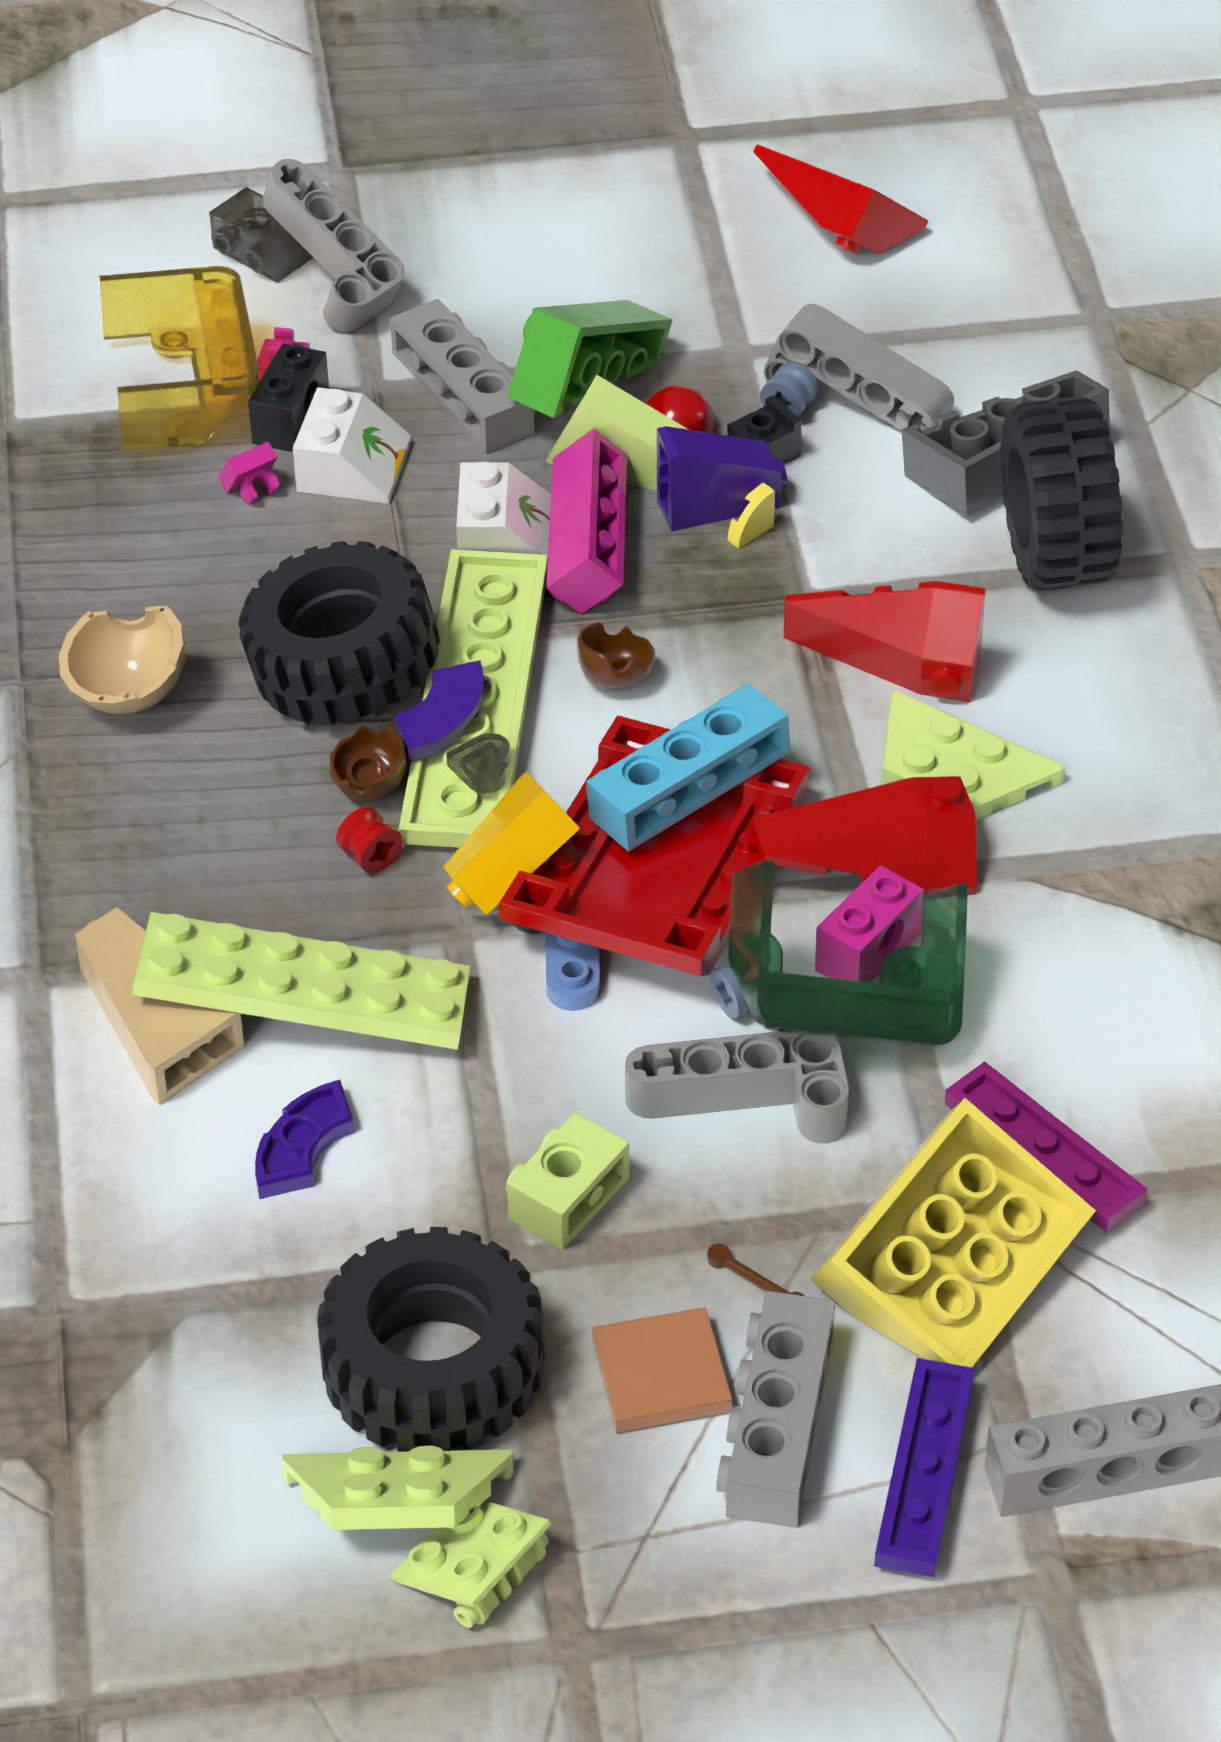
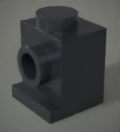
(774, 425)

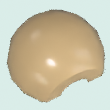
(123, 662)

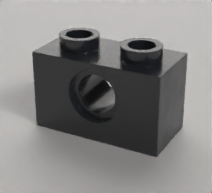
(285, 395)

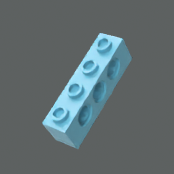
(688, 767)

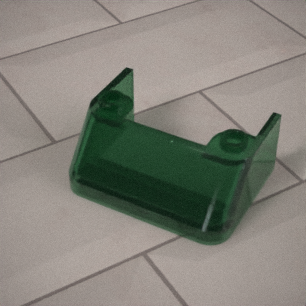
(917, 987)

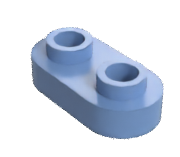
(571, 973)

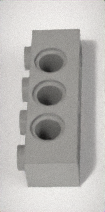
(460, 375)
(787, 1371)
(1105, 1451)

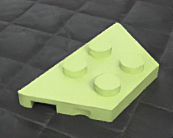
(936, 744)
(396, 1488)

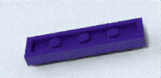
(924, 1468)

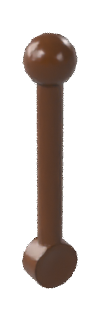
(719, 1257)

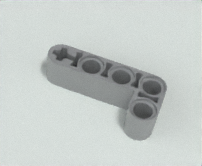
(362, 265)
(860, 369)
(743, 1075)

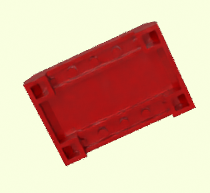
(666, 895)

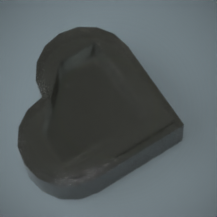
(481, 762)

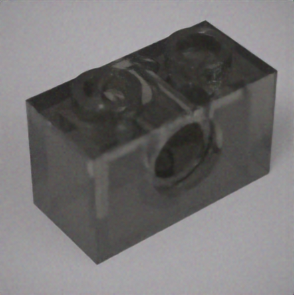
(254, 237)

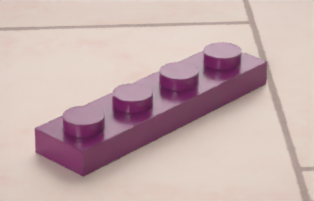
(1053, 1144)

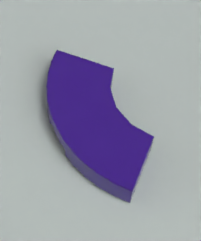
(445, 712)
(298, 1137)

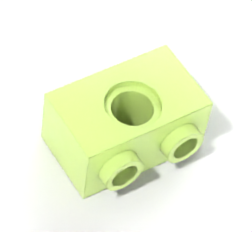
(567, 1180)

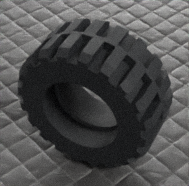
(1061, 493)
(350, 672)
(421, 1281)

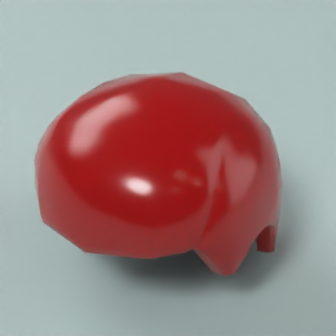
(685, 407)

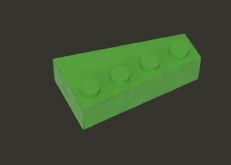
(576, 342)

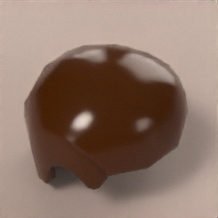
(615, 659)
(369, 763)

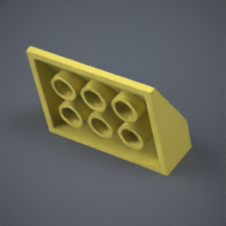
(954, 1241)

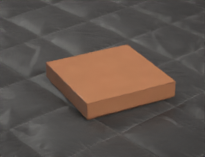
(661, 1369)

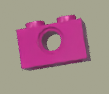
(867, 926)

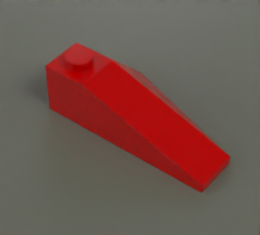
(843, 207)
(909, 826)

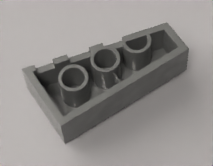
(963, 455)

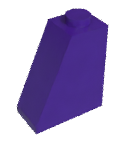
(710, 474)

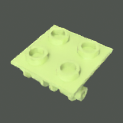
(476, 1559)

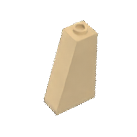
(164, 1039)

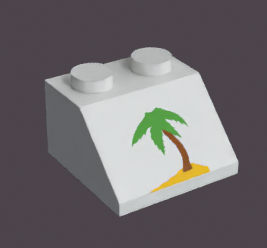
(349, 448)
(501, 510)

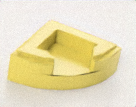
(756, 517)

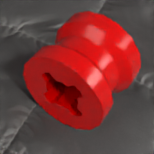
(369, 839)

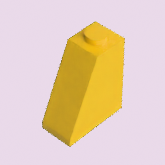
(511, 838)

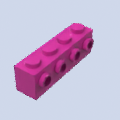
(587, 522)

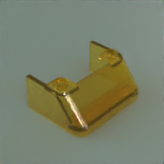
(185, 314)

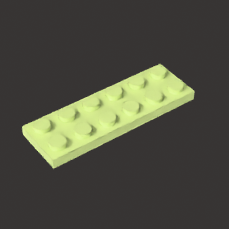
(302, 980)

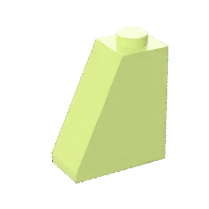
(622, 421)

